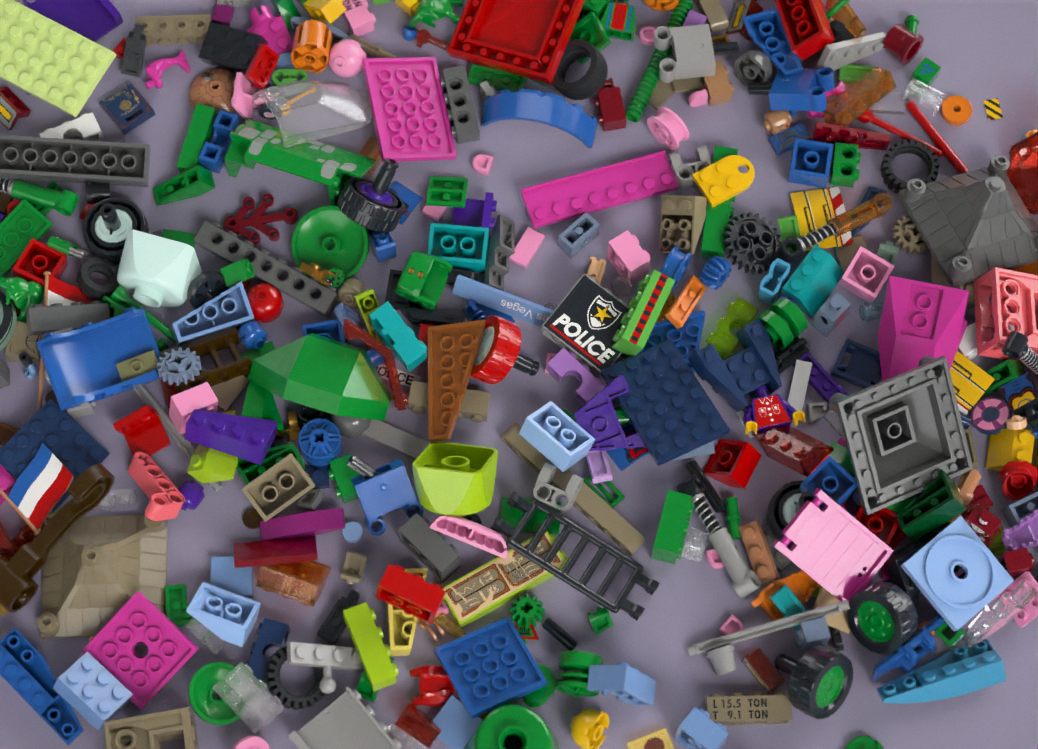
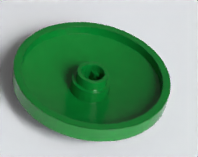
(330, 241)

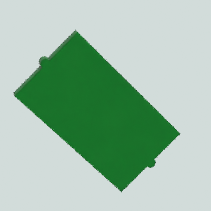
(513, 515)

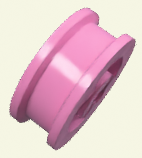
(668, 128)

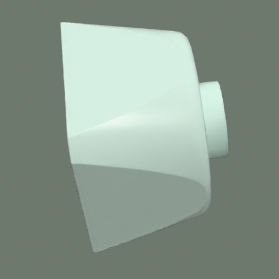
(157, 269)

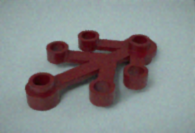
(258, 221)

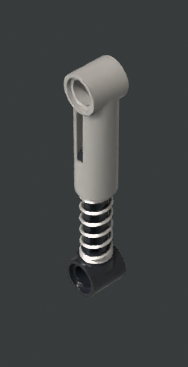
(744, 579)

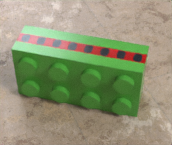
(642, 313)

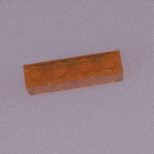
(859, 97)

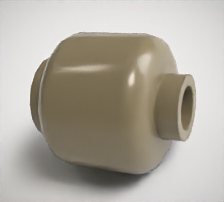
(349, 289)

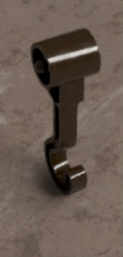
(17, 572)

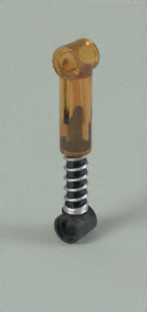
(837, 226)

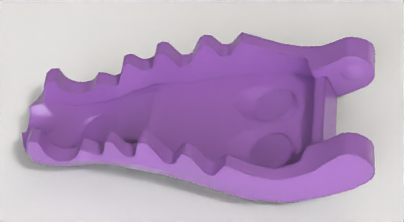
(1023, 534)

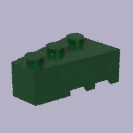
(932, 508)

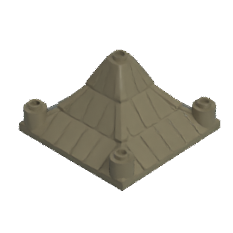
(99, 571)

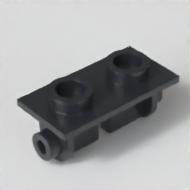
(787, 356)

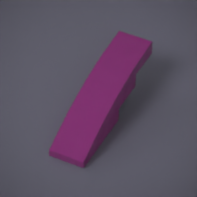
(303, 524)

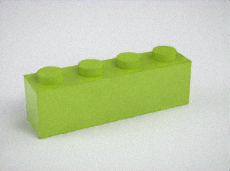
(370, 647)

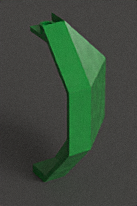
(324, 377)

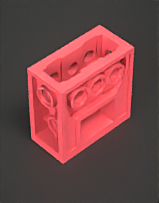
(1012, 308)

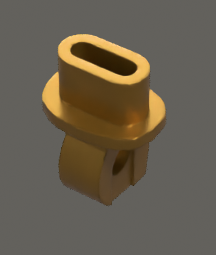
(293, 431)

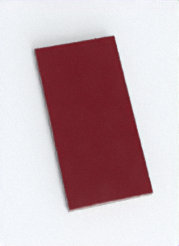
(275, 551)

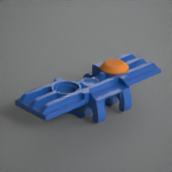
(906, 656)

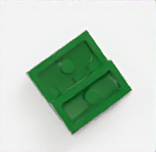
(447, 192)

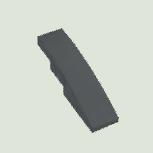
(500, 248)

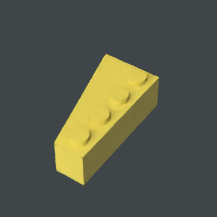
(402, 625)

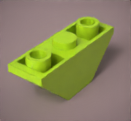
(366, 304)

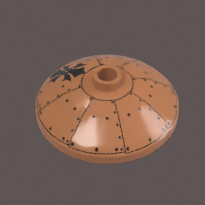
(202, 89)

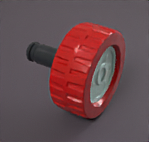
(500, 352)

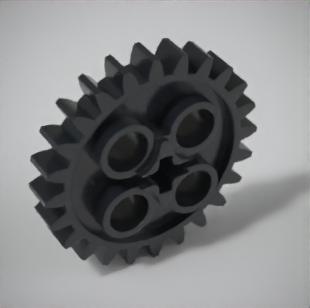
(751, 242)

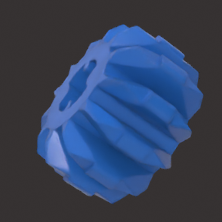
(715, 272)

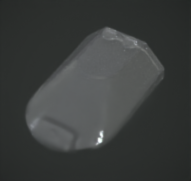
(315, 109)

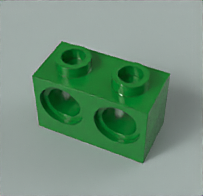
(843, 164)

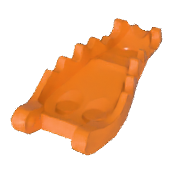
(799, 583)

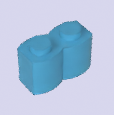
(773, 281)

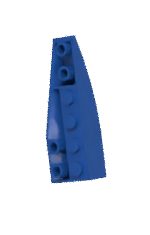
(34, 681)

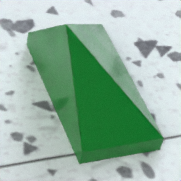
(287, 10)

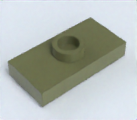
(137, 365)

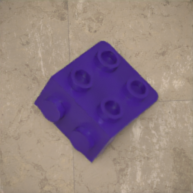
(476, 213)

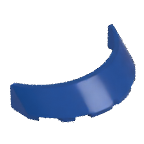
(541, 108)

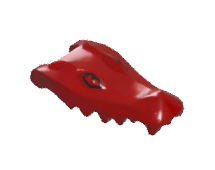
(434, 686)

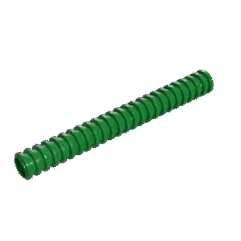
(651, 73)

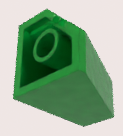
(261, 404)

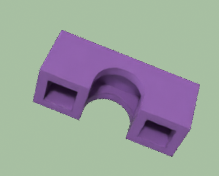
(565, 364)

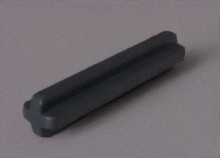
(709, 492)

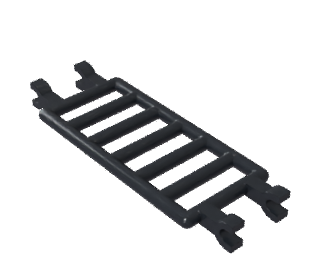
(636, 577)

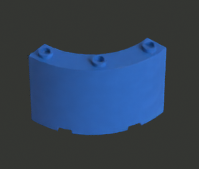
(85, 359)

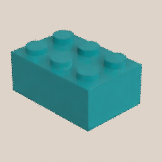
(460, 245)

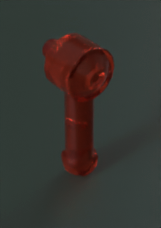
(424, 37)

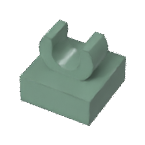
(888, 252)

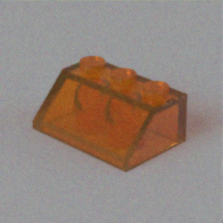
(295, 580)

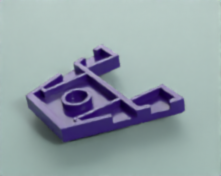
(601, 420)

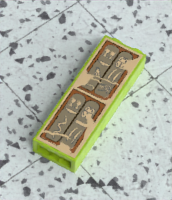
(498, 582)

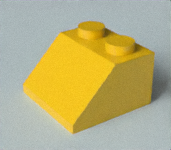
(1008, 447)

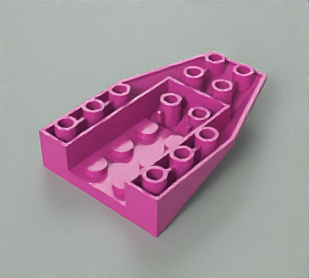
(917, 323)

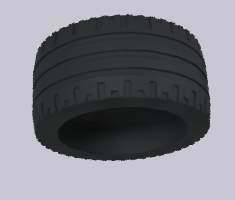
(591, 81)

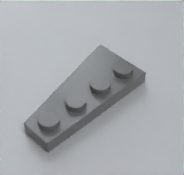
(849, 51)

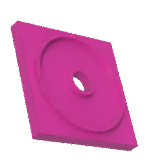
(167, 648)

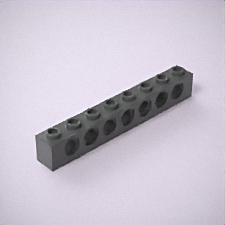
(324, 304)

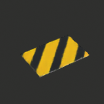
(993, 109)

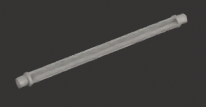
(170, 428)
(768, 627)

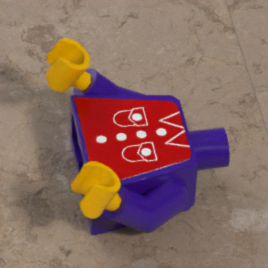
(769, 412)

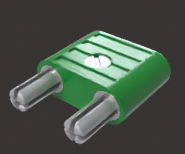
(67, 247)

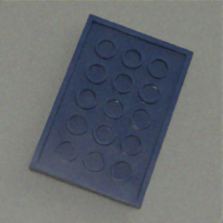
(666, 402)

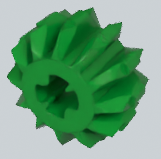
(534, 607)

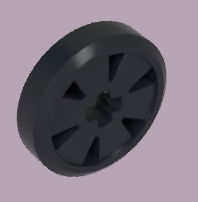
(205, 288)

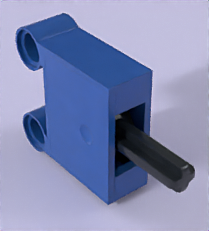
(798, 91)

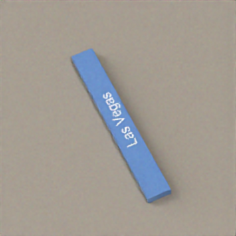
(501, 301)

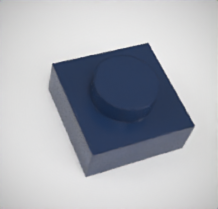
(320, 477)

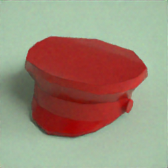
(1018, 479)

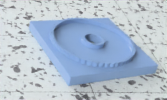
(933, 573)

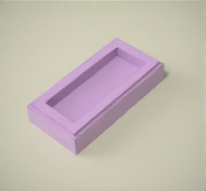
(598, 466)

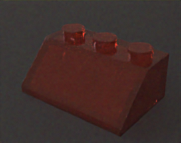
(794, 449)

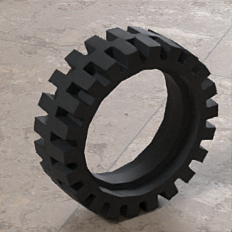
(912, 148)

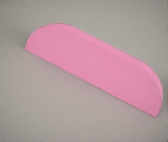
(471, 533)

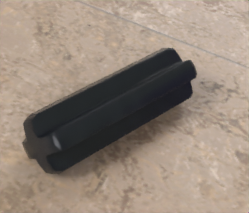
(559, 634)

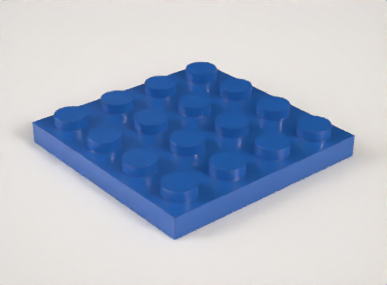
(490, 667)

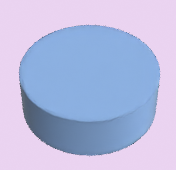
(352, 532)

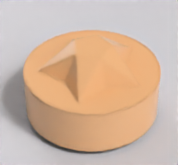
(1016, 422)

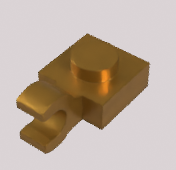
(314, 271)

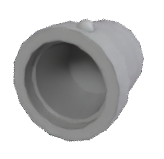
(722, 660)

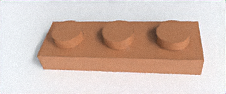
(759, 552)

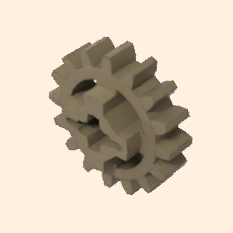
(908, 236)

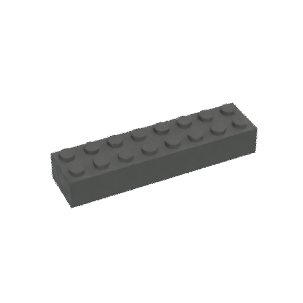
(74, 161)

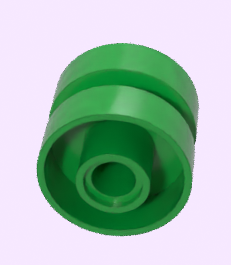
(783, 322)

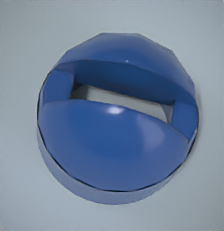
(409, 33)

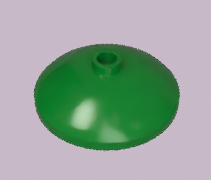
(201, 691)

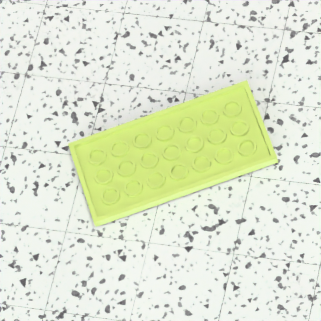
(49, 58)

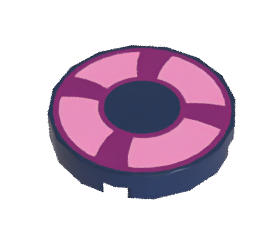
(990, 415)

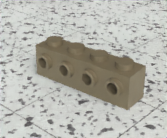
(175, 29)

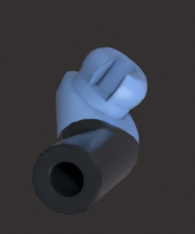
(27, 362)

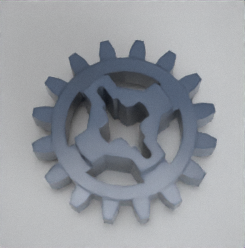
(179, 366)

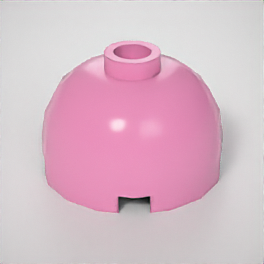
(346, 58)

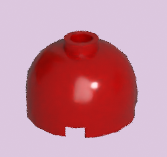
(265, 302)

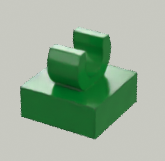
(600, 620)

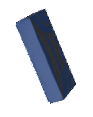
(785, 140)

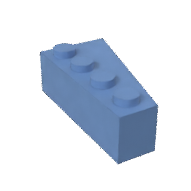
(220, 313)

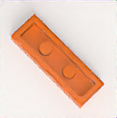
(685, 302)

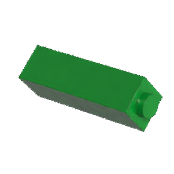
(198, 133)

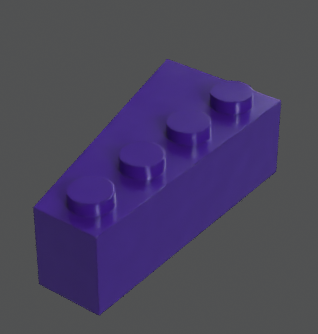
(232, 434)

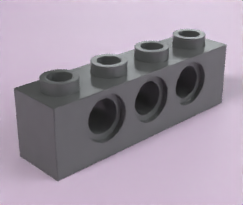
(458, 78)

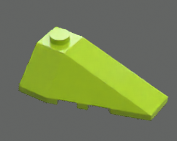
(212, 465)

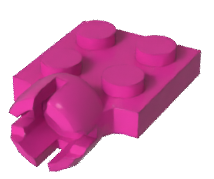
(271, 29)

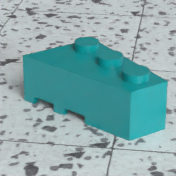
(398, 336)

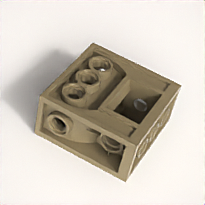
(152, 729)

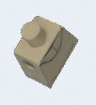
(22, 343)

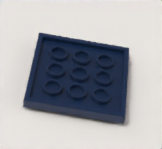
(61, 435)

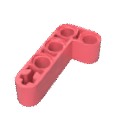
(163, 495)

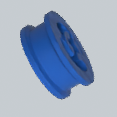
(676, 265)

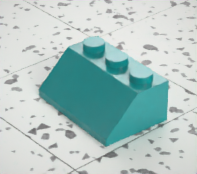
(813, 281)

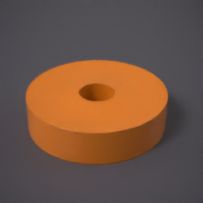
(959, 103)

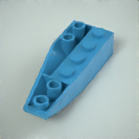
(947, 676)

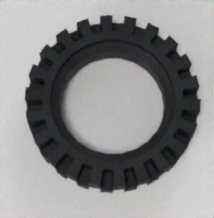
(275, 687)

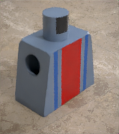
(834, 311)

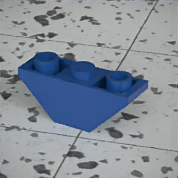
(382, 245)

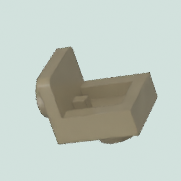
(354, 567)

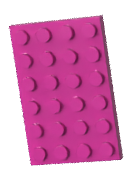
(409, 109)

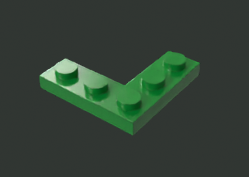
(499, 79)

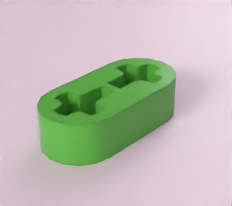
(289, 76)

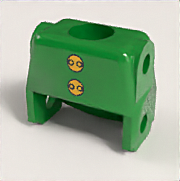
(423, 279)

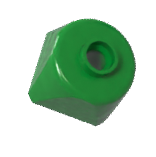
(513, 722)

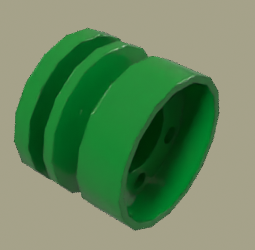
(576, 673)

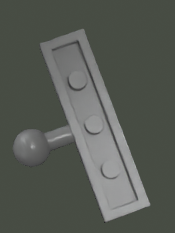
(325, 657)

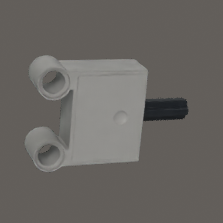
(691, 51)

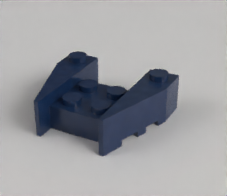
(742, 371)

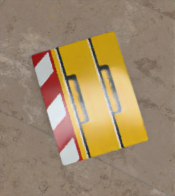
(814, 211)
(968, 382)

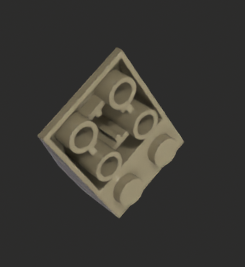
(681, 222)

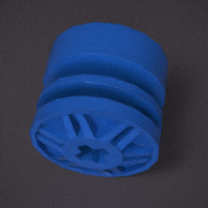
(320, 453)

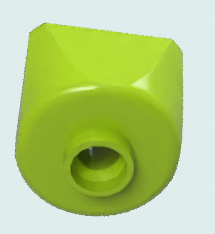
(455, 478)

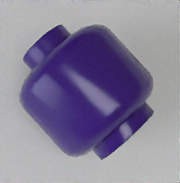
(192, 493)

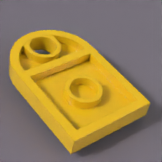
(723, 180)

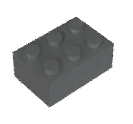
(430, 547)

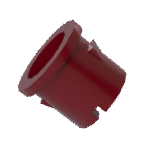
(903, 43)

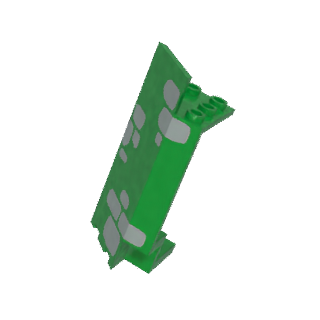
(309, 160)

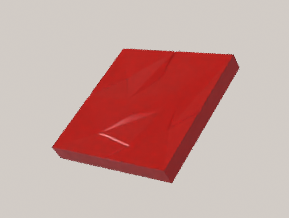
(516, 35)

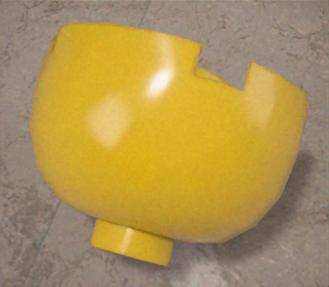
(588, 728)

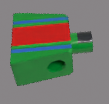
(619, 20)

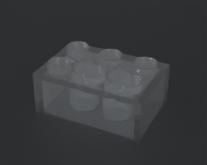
(248, 697)

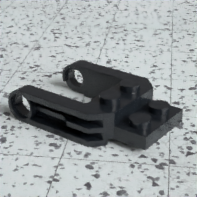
(416, 313)

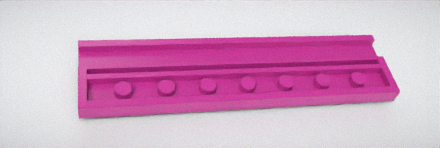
(599, 189)

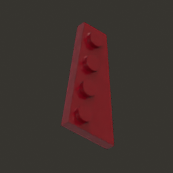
(864, 139)

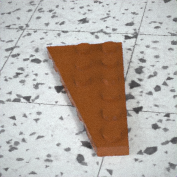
(450, 364)

